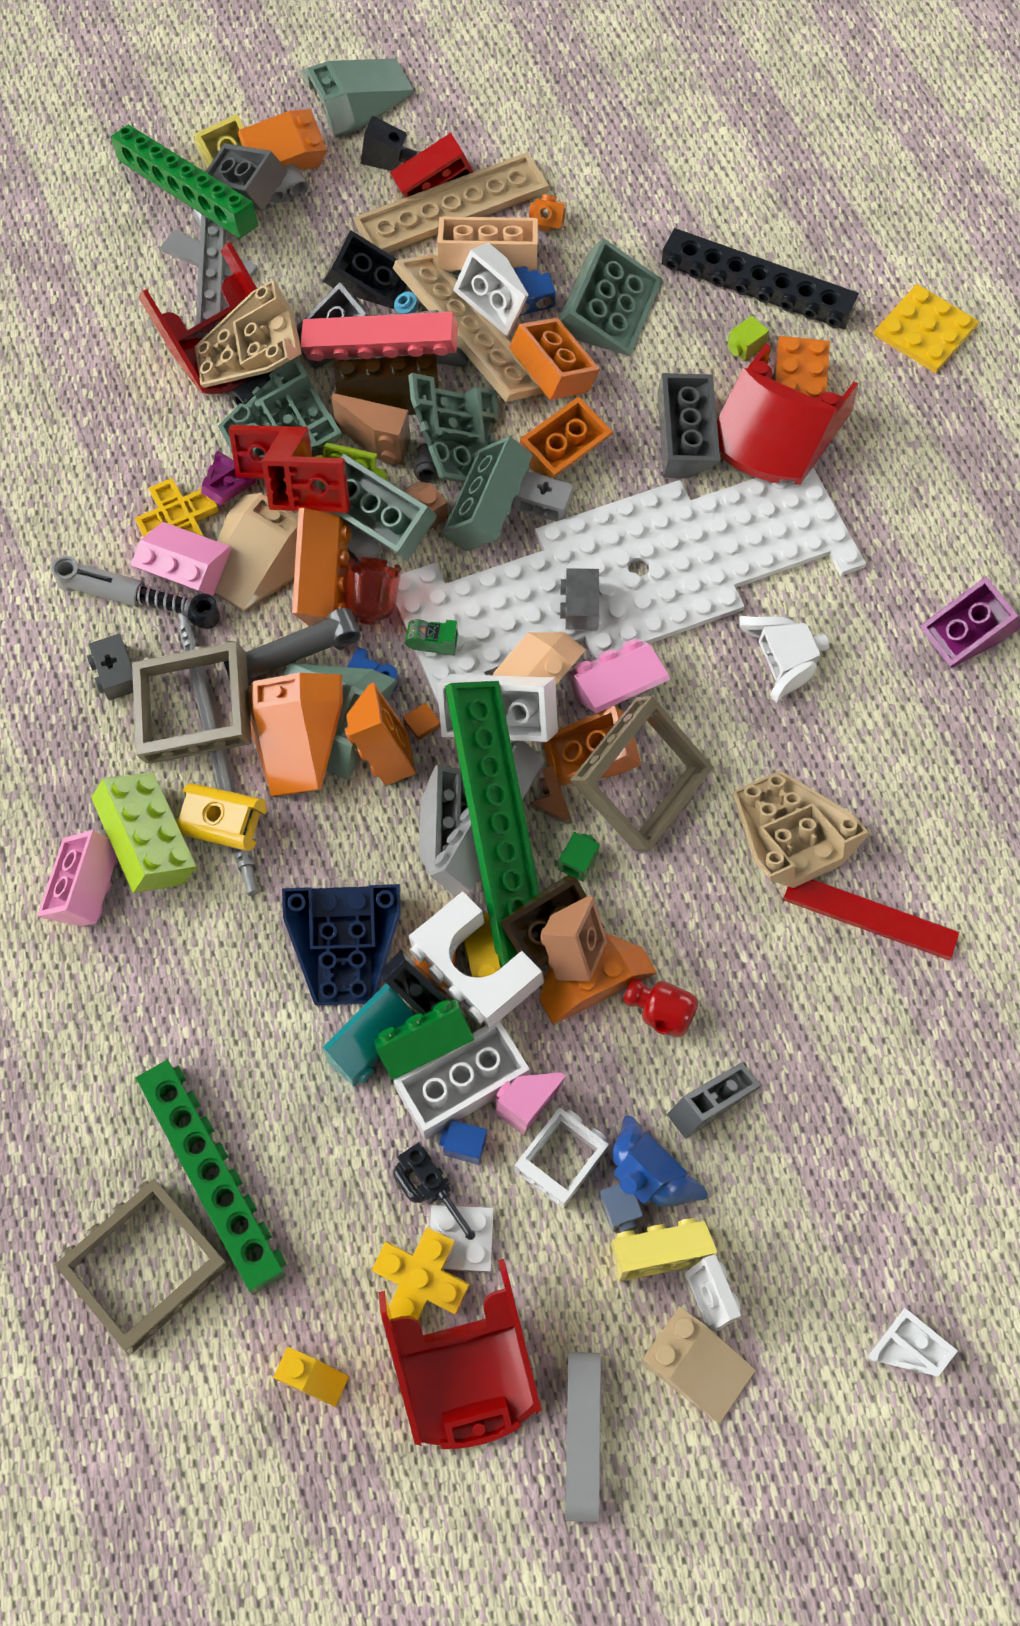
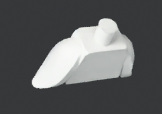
(788, 650)

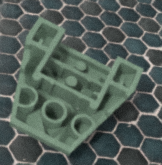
(285, 401)
(454, 424)

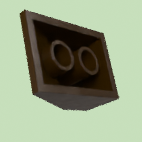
(527, 921)

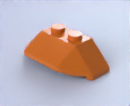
(615, 970)

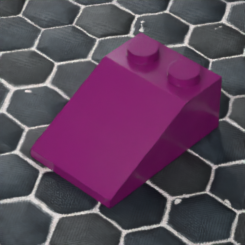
(971, 623)

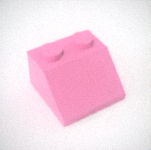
(527, 1098)

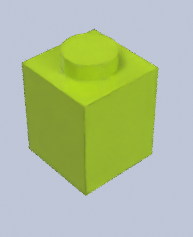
(747, 338)

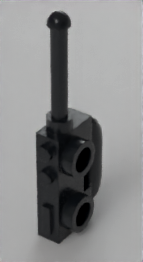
(432, 1186)

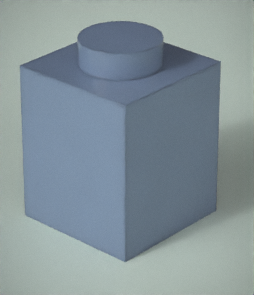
(620, 1208)

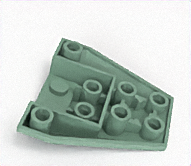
(357, 90)
(355, 680)

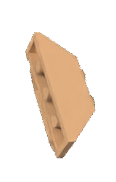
(542, 656)

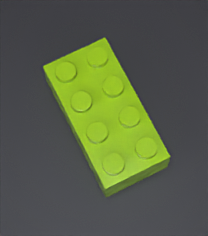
(143, 832)

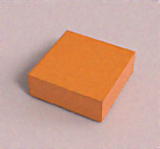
(421, 721)

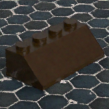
(383, 378)

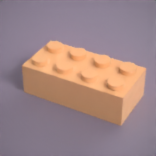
(511, 236)

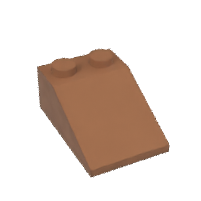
(374, 427)

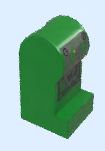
(432, 636)

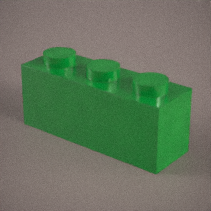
(423, 1038)

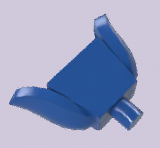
(650, 1170)

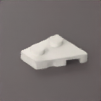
(913, 1346)

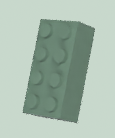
(487, 494)
(384, 511)

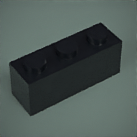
(414, 984)

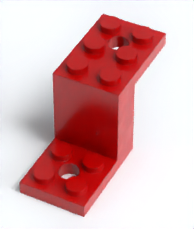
(289, 468)

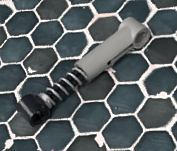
(132, 591)

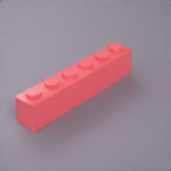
(379, 336)

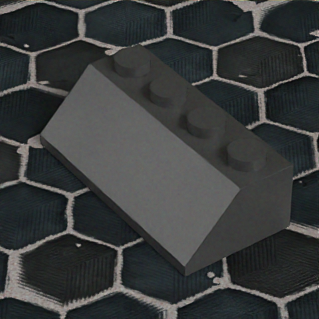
(687, 424)

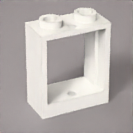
(541, 1180)

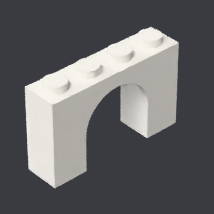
(489, 996)

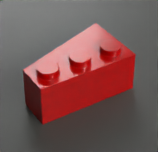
(432, 167)

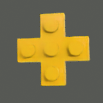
(175, 509)
(421, 1275)

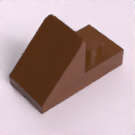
(555, 803)

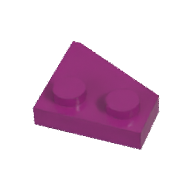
(222, 482)

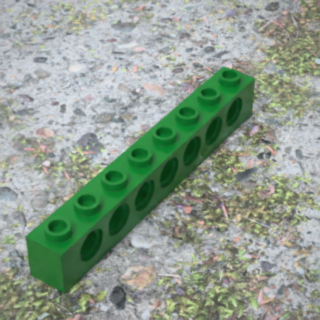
(185, 181)
(155, 1085)

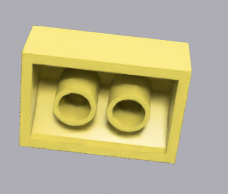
(661, 1249)

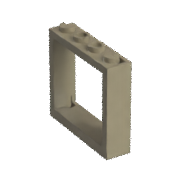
(198, 742)
(609, 749)
(170, 1305)

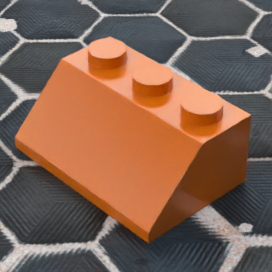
(564, 438)
(380, 737)

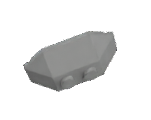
(440, 812)

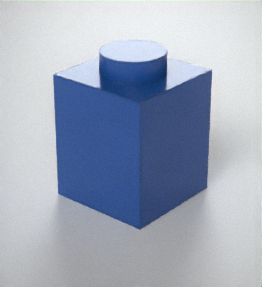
(463, 1141)

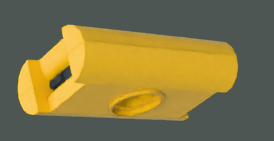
(237, 818)

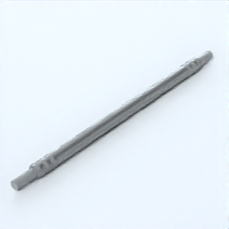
(219, 758)

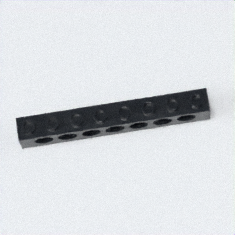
(759, 278)

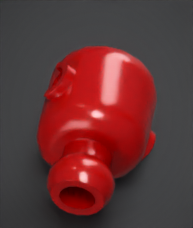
(664, 1007)

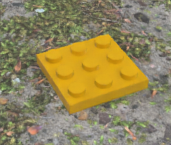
(926, 328)

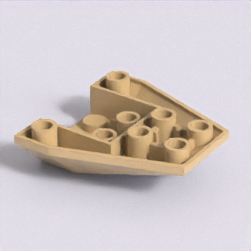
(249, 339)
(260, 553)
(795, 829)

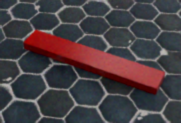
(874, 917)

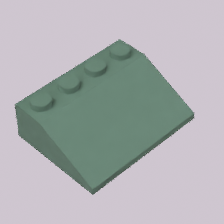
(610, 299)

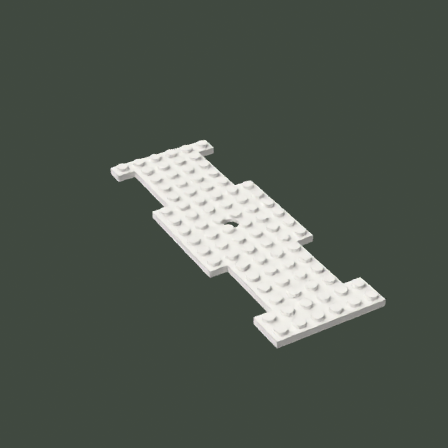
(693, 555)

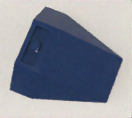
(342, 938)

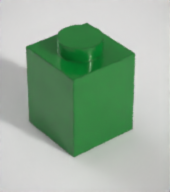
(578, 856)

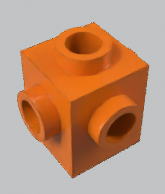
(556, 212)

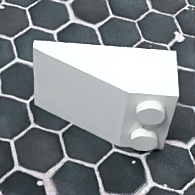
(491, 287)

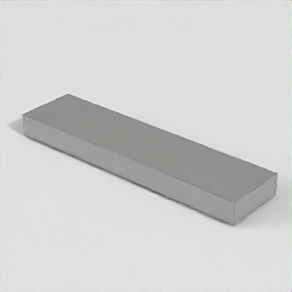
(187, 250)

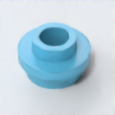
(406, 303)

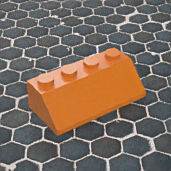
(320, 565)

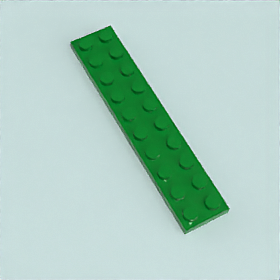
(493, 803)

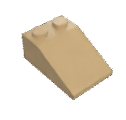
(698, 1365)

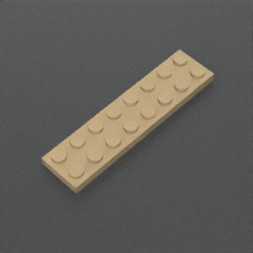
(468, 196)
(476, 335)

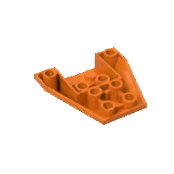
(295, 728)

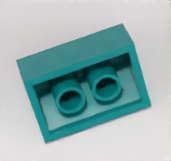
(353, 1046)

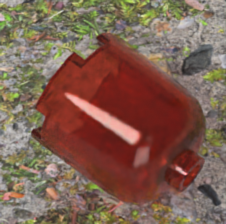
(371, 589)

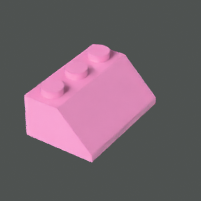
(182, 558)
(617, 675)
(79, 879)

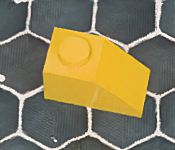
(311, 1376)

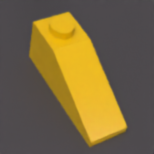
(481, 951)

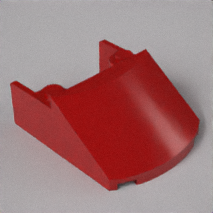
(182, 341)
(776, 429)
(467, 1379)

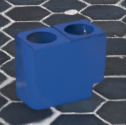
(537, 286)

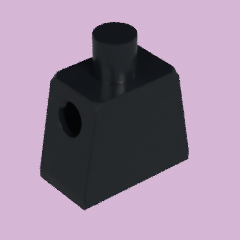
(385, 145)

